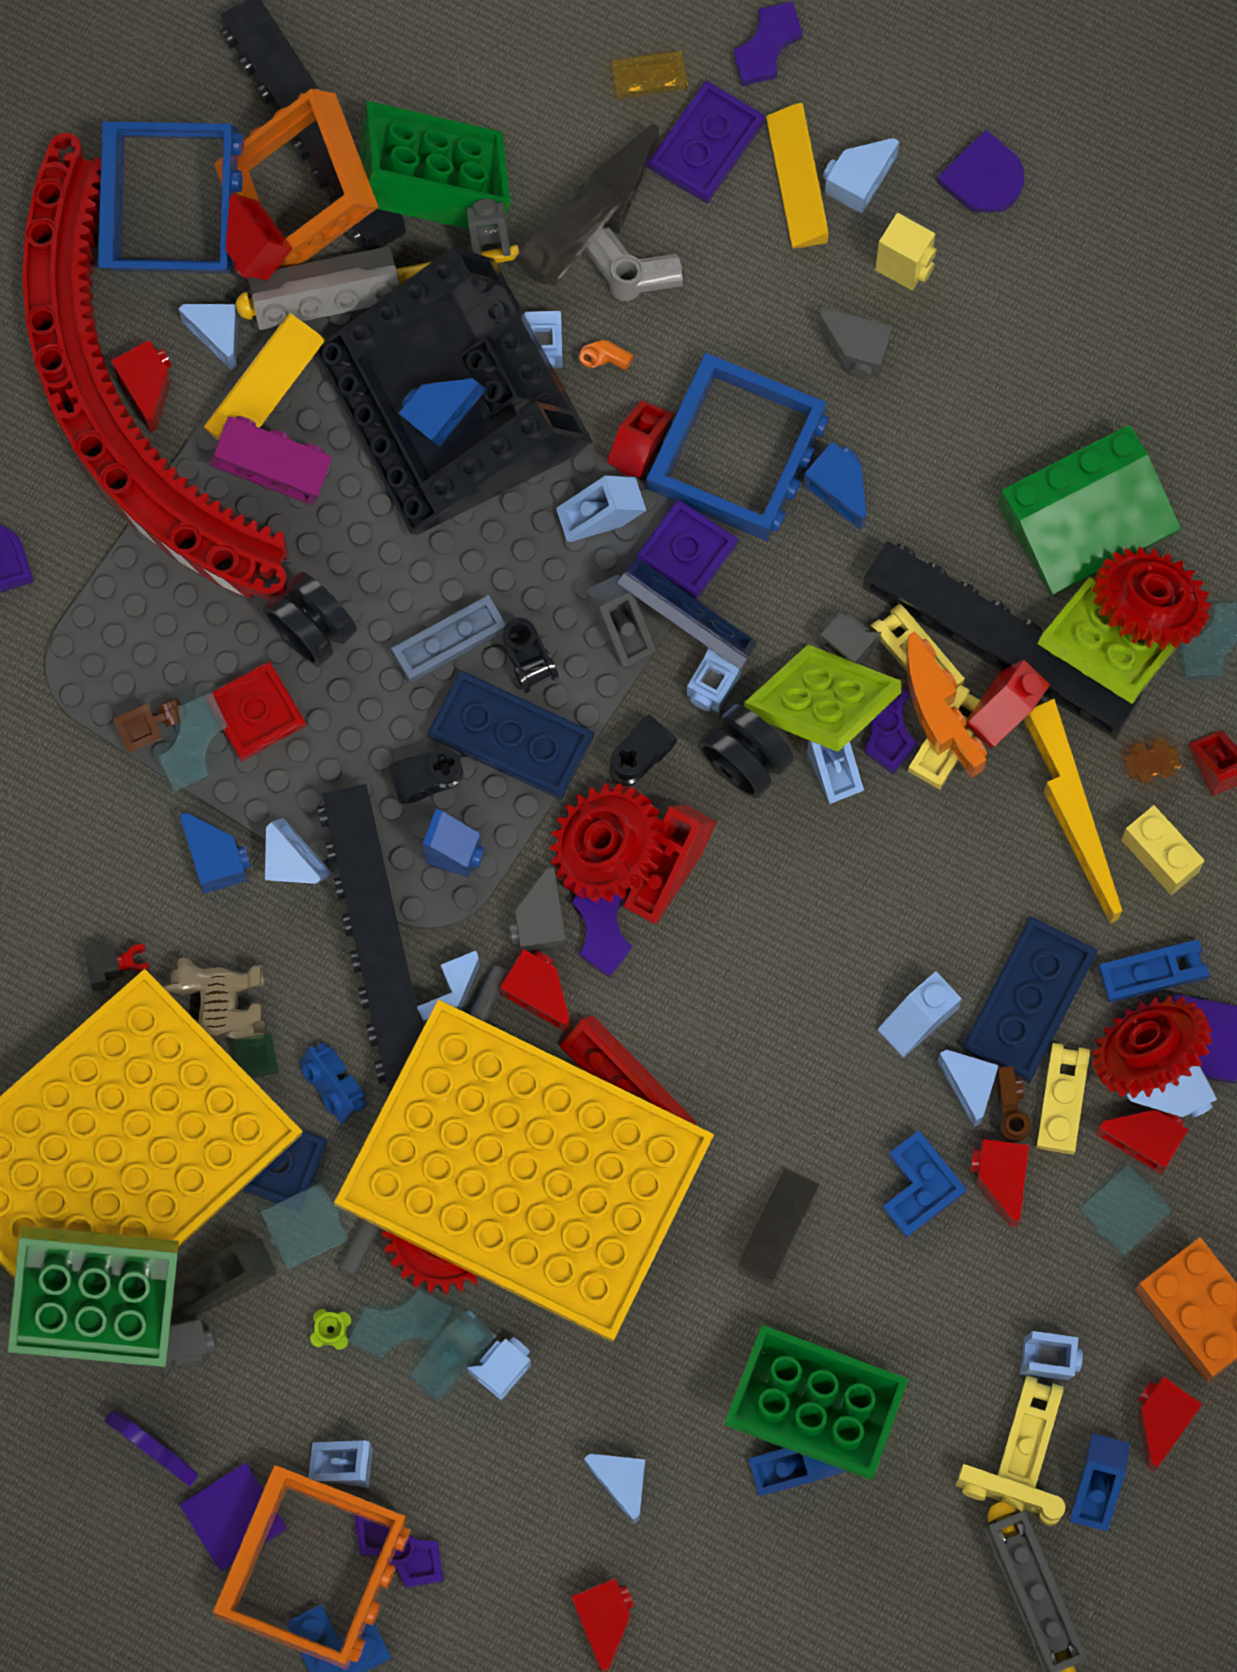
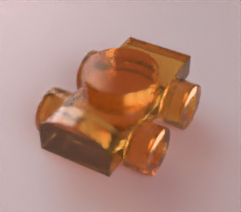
(1146, 764)

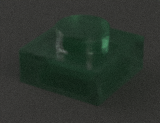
(257, 1055)

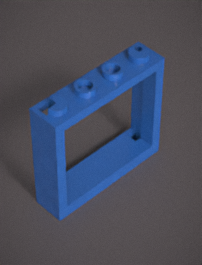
(112, 192)
(713, 506)

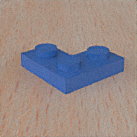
(931, 1186)
(318, 1628)

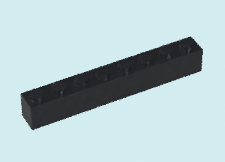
(280, 80)
(990, 633)
(374, 928)

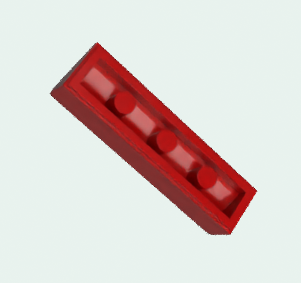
(605, 1057)

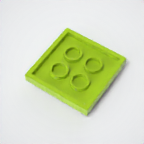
(1098, 650)
(823, 697)

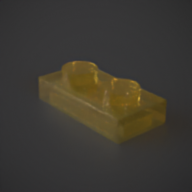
(649, 74)

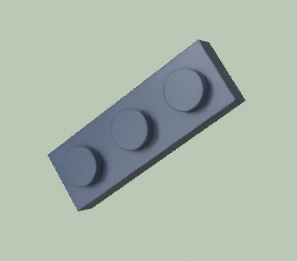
(449, 639)

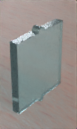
(1125, 1210)
(304, 1225)

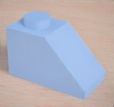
(859, 172)
(601, 507)
(920, 1014)
(1189, 1097)

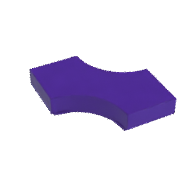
(776, 30)
(889, 739)
(604, 943)
(151, 1447)
(417, 1563)

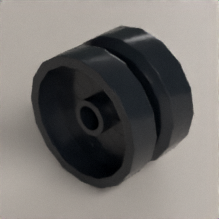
(310, 619)
(745, 751)

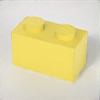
(906, 252)
(1162, 850)

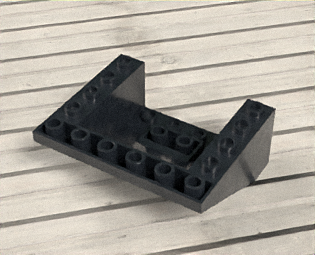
(442, 327)

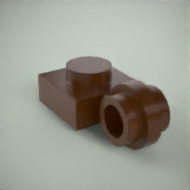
(140, 727)
(1009, 1092)

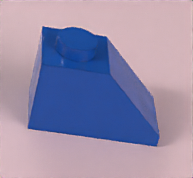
(440, 406)
(839, 483)
(452, 845)
(214, 854)
(786, 1470)
(1100, 1482)

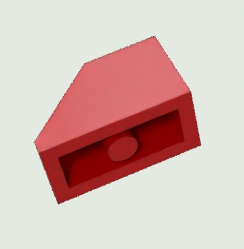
(254, 239)
(145, 380)
(639, 439)
(1006, 702)
(537, 989)
(1145, 1136)
(1002, 1176)
(1163, 1418)
(604, 1619)

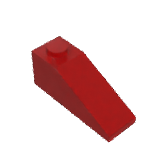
(686, 838)

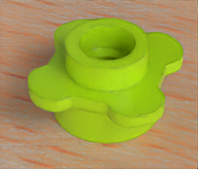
(325, 1319)

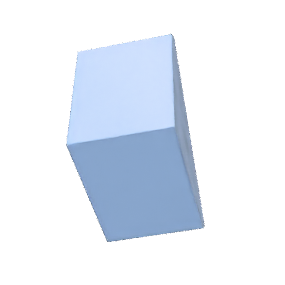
(215, 327)
(835, 771)
(290, 857)
(970, 1081)
(341, 1463)
(621, 1479)

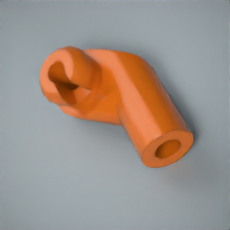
(603, 353)

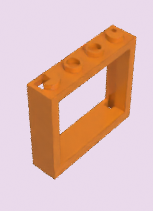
(285, 125)
(255, 1537)

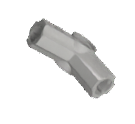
(647, 273)

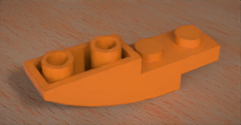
(931, 695)

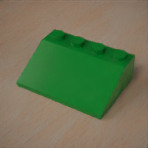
(431, 164)
(1088, 509)
(93, 1296)
(816, 1402)

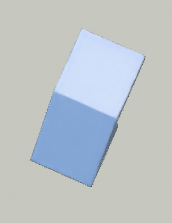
(459, 978)

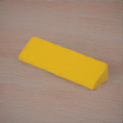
(797, 177)
(268, 375)

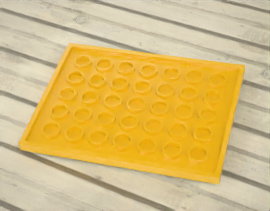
(132, 1127)
(524, 1170)

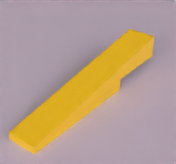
(1070, 804)

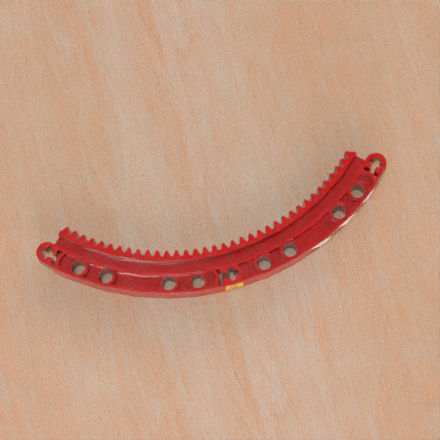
(155, 496)

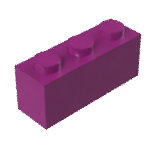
(270, 459)

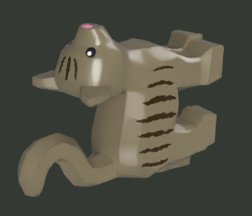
(219, 999)

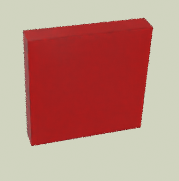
(257, 711)

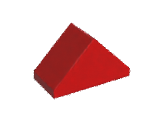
(1216, 761)

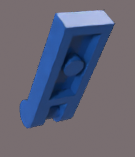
(1152, 971)

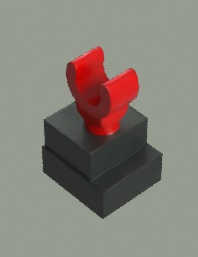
(105, 965)

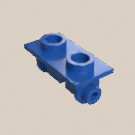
(321, 1069)

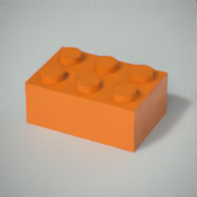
(1196, 1307)

